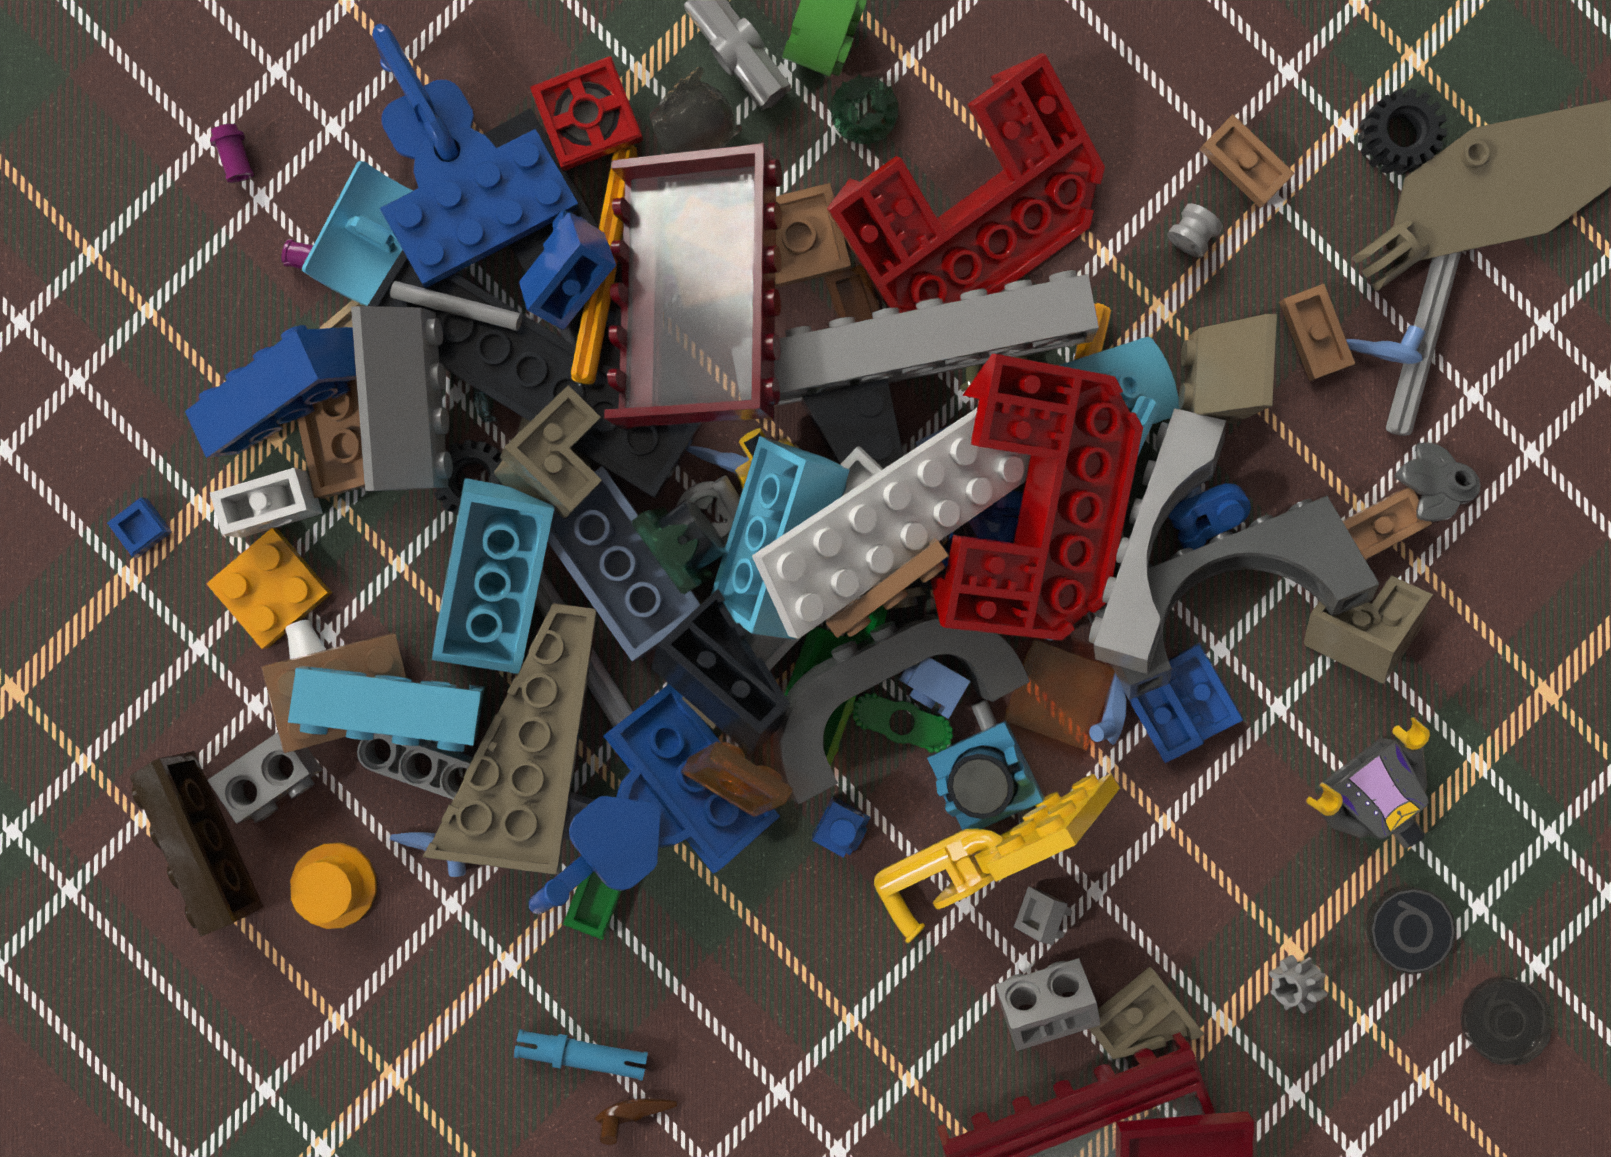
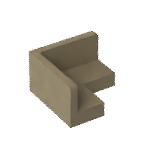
(544, 453)
(1373, 634)

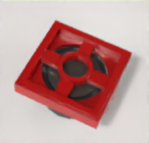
(587, 116)

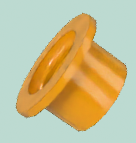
(333, 885)

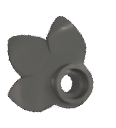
(1434, 478)

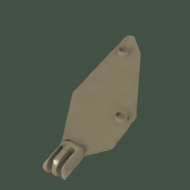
(1498, 187)

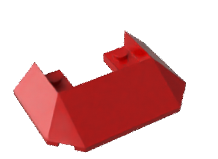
(1000, 227)
(1070, 508)

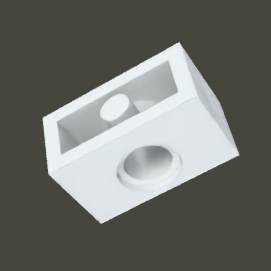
(265, 503)

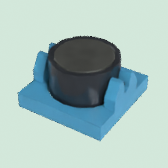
(984, 780)

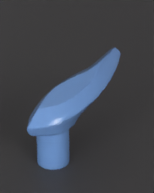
(1401, 352)
(728, 461)
(1113, 714)
(421, 841)

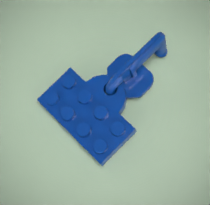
(468, 191)
(653, 806)

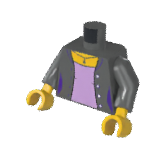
(1380, 789)

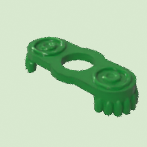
(928, 731)

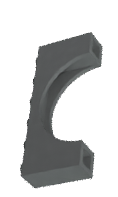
(1301, 545)

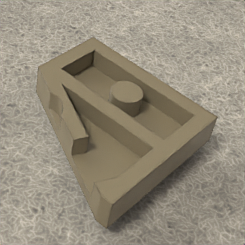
(1142, 1017)

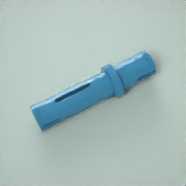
(580, 1054)

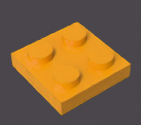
(269, 588)

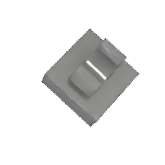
(1041, 916)

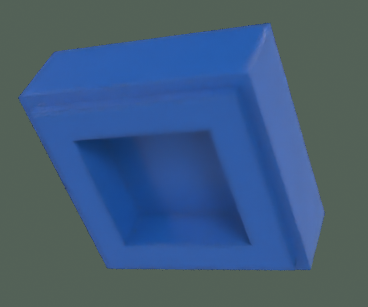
(139, 527)

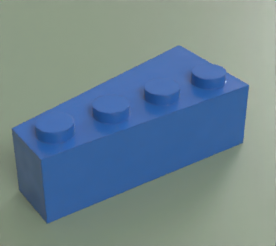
(274, 389)

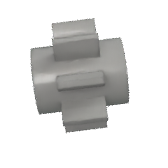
(1298, 984)

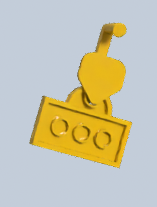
(1045, 832)

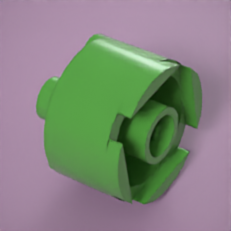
(823, 33)

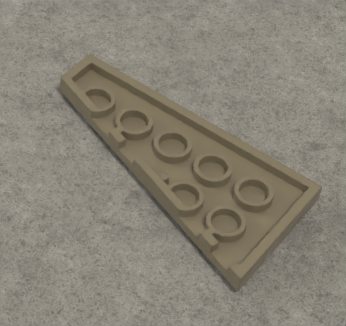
(522, 775)

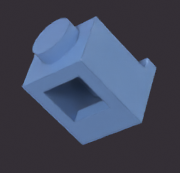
(933, 684)

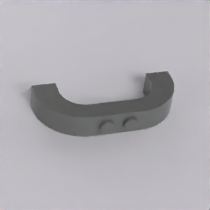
(857, 667)

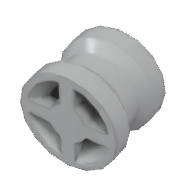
(1195, 230)

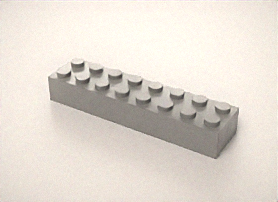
(937, 336)

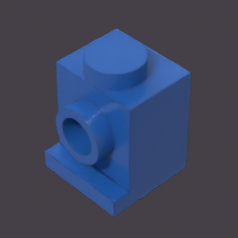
(840, 827)

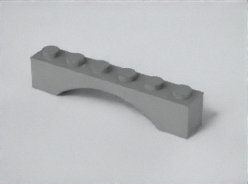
(1185, 461)

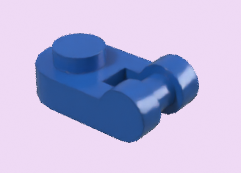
(1224, 509)

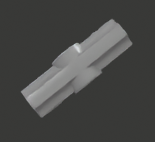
(739, 50)

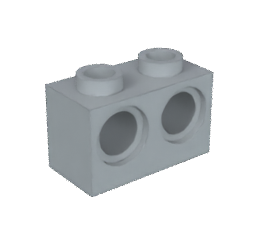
(263, 769)
(1051, 1014)

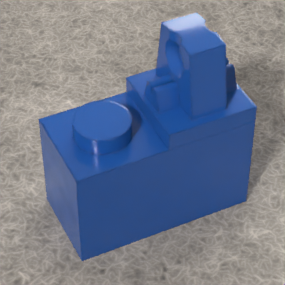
(567, 270)

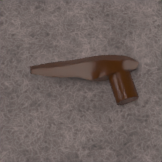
(628, 1111)

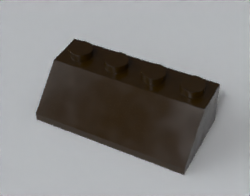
(195, 842)

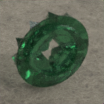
(874, 126)

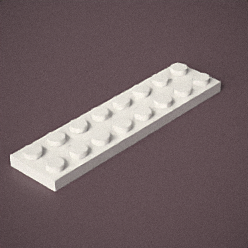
(884, 524)

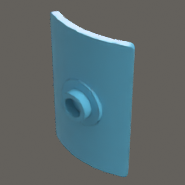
(356, 241)
(1139, 371)

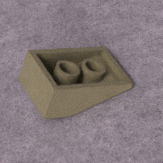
(1230, 368)

